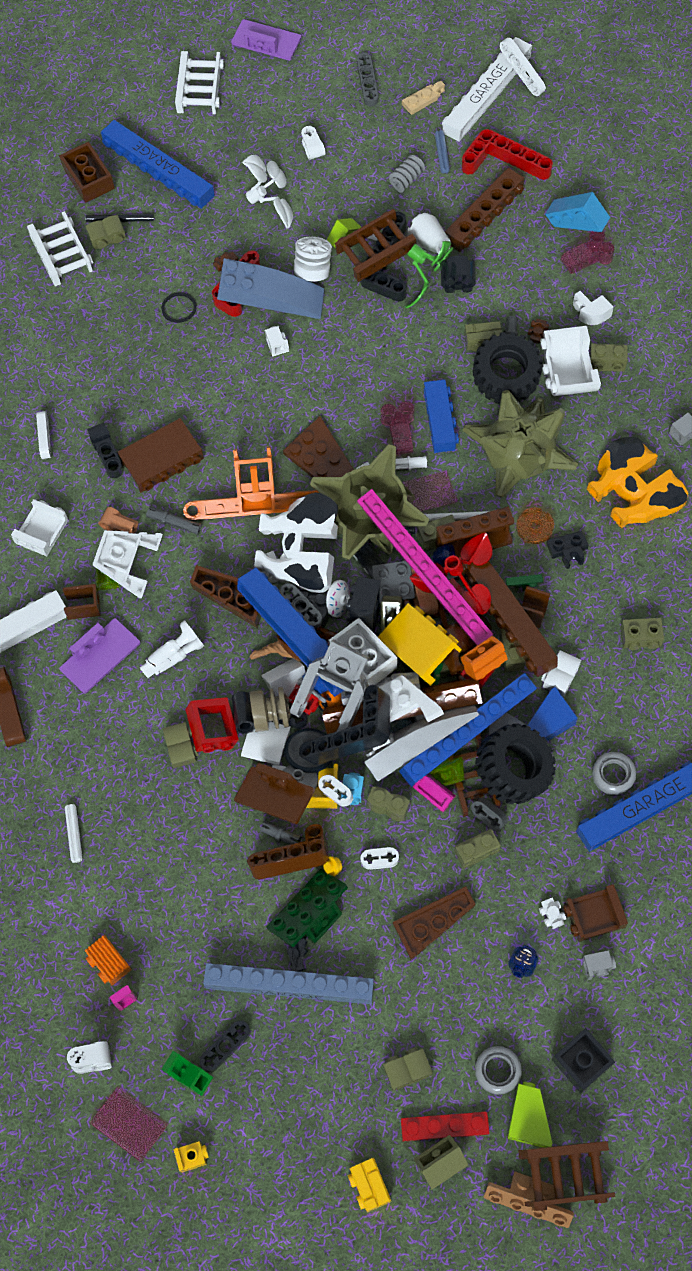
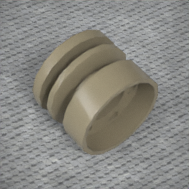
(269, 709)

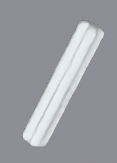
(73, 833)

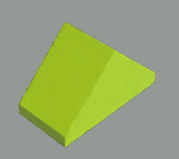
(341, 229)

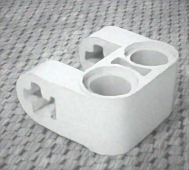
(93, 1057)

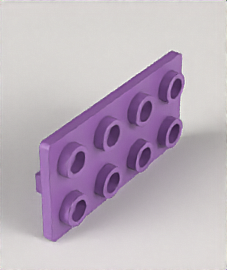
(266, 39)
(98, 654)

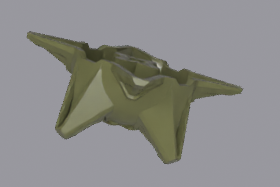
(521, 442)
(352, 519)

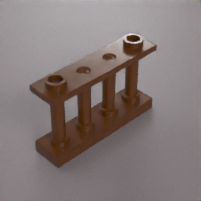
(382, 259)
(574, 1153)

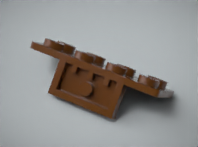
(274, 793)

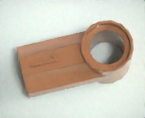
(114, 520)

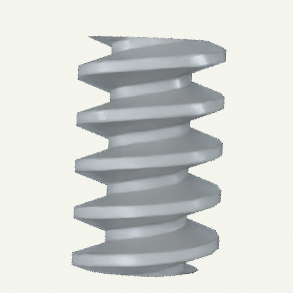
(406, 173)

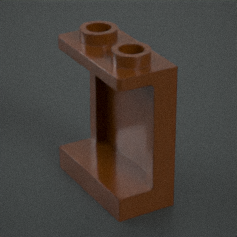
(595, 913)

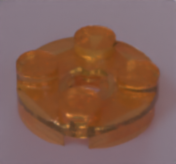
(532, 535)

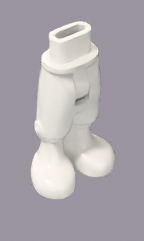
(171, 653)

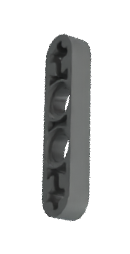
(367, 79)

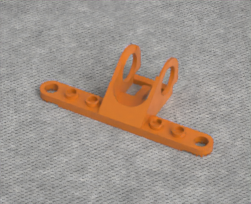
(251, 497)

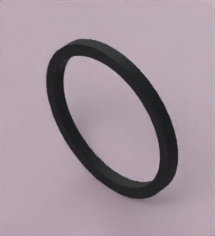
(181, 320)

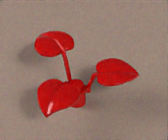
(475, 551)

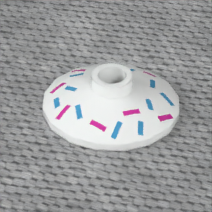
(337, 598)

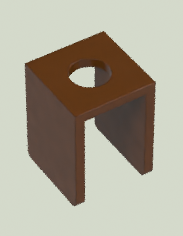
(535, 600)
(82, 611)

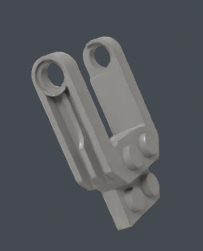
(342, 668)

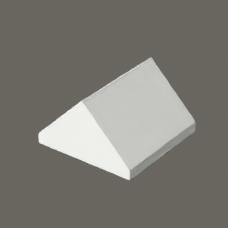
(284, 676)

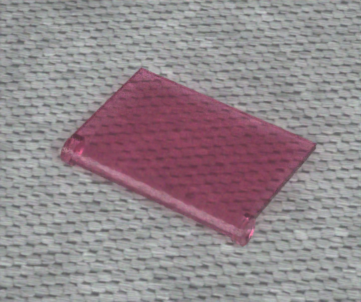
(431, 491)
(129, 1124)

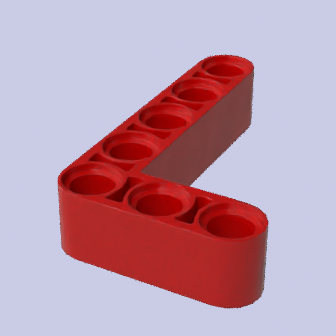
(508, 151)

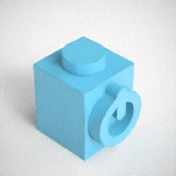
(355, 783)

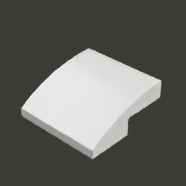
(266, 745)

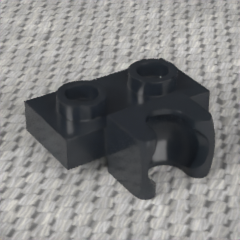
(569, 547)

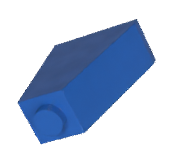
(553, 716)

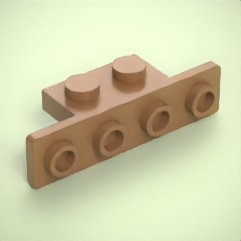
(522, 1191)

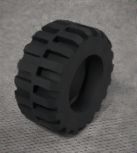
(511, 347)
(533, 752)

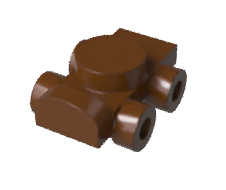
(218, 262)
(537, 332)

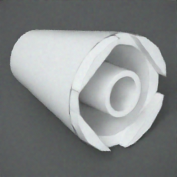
(428, 232)

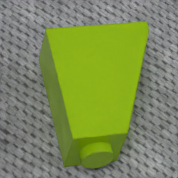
(529, 1117)

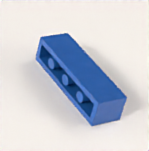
(440, 417)

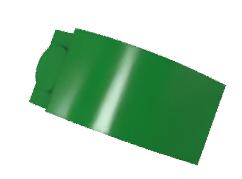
(187, 1073)

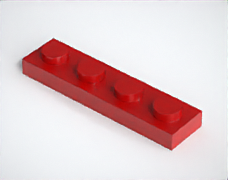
(443, 1125)

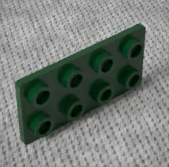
(310, 910)

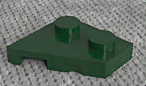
(523, 581)

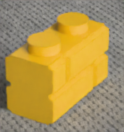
(369, 1184)

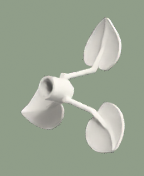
(258, 192)

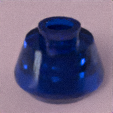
(442, 553)

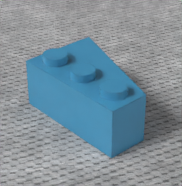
(578, 212)

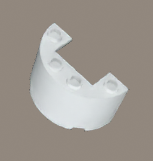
(568, 361)

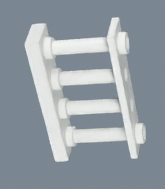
(184, 75)
(49, 260)

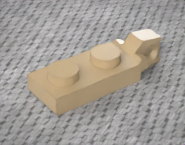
(423, 97)

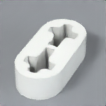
(338, 787)
(379, 853)

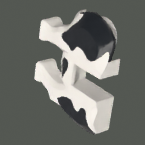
(310, 518)

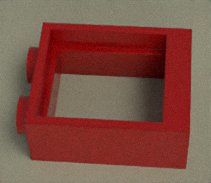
(211, 706)

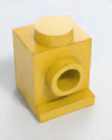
(186, 1164)

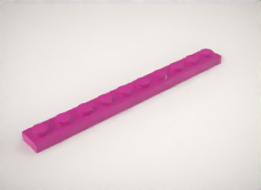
(424, 567)

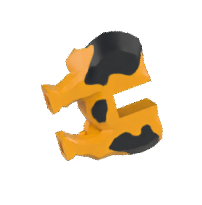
(620, 472)

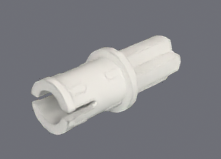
(409, 463)

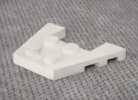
(117, 555)
(406, 698)

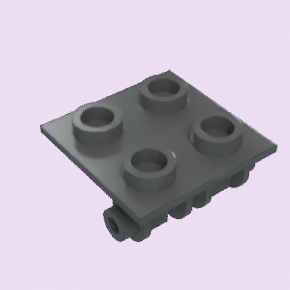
(395, 580)

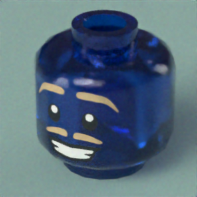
(523, 961)

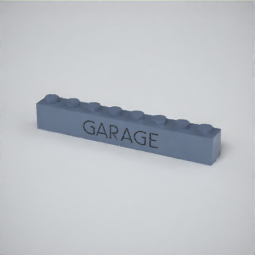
(289, 983)

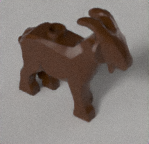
(465, 644)

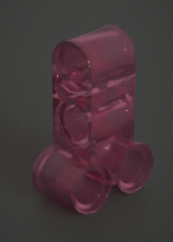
(589, 253)
(399, 425)

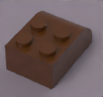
(87, 172)

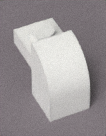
(592, 312)

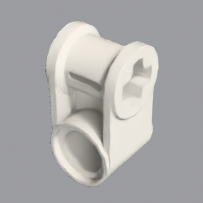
(311, 142)

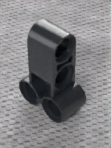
(101, 441)

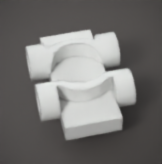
(551, 909)

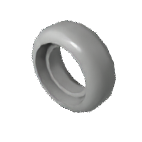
(611, 788)
(503, 1053)

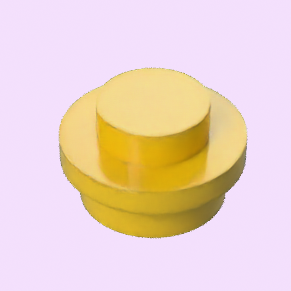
(333, 866)

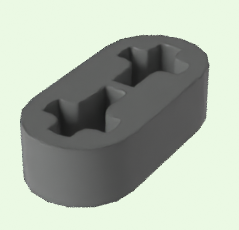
(489, 814)

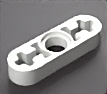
(43, 435)

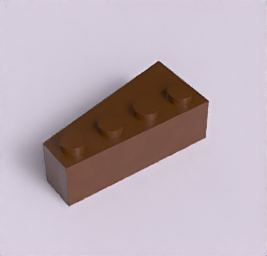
(223, 591)

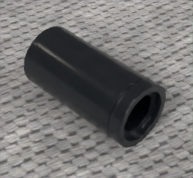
(242, 712)

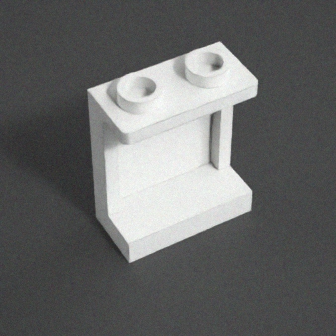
(41, 528)

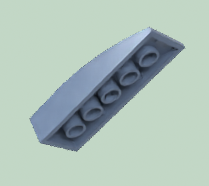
(269, 289)

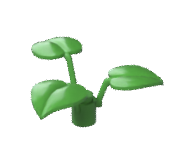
(420, 256)

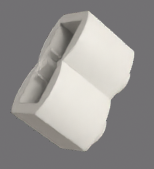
(562, 675)

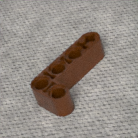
(9, 713)
(291, 857)

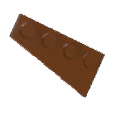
(431, 921)

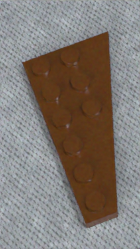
(318, 452)

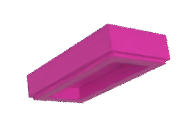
(434, 792)
(123, 998)

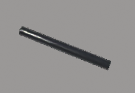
(123, 218)

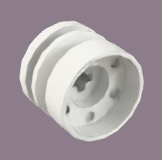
(312, 258)

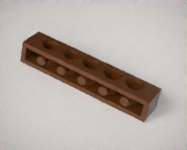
(485, 209)

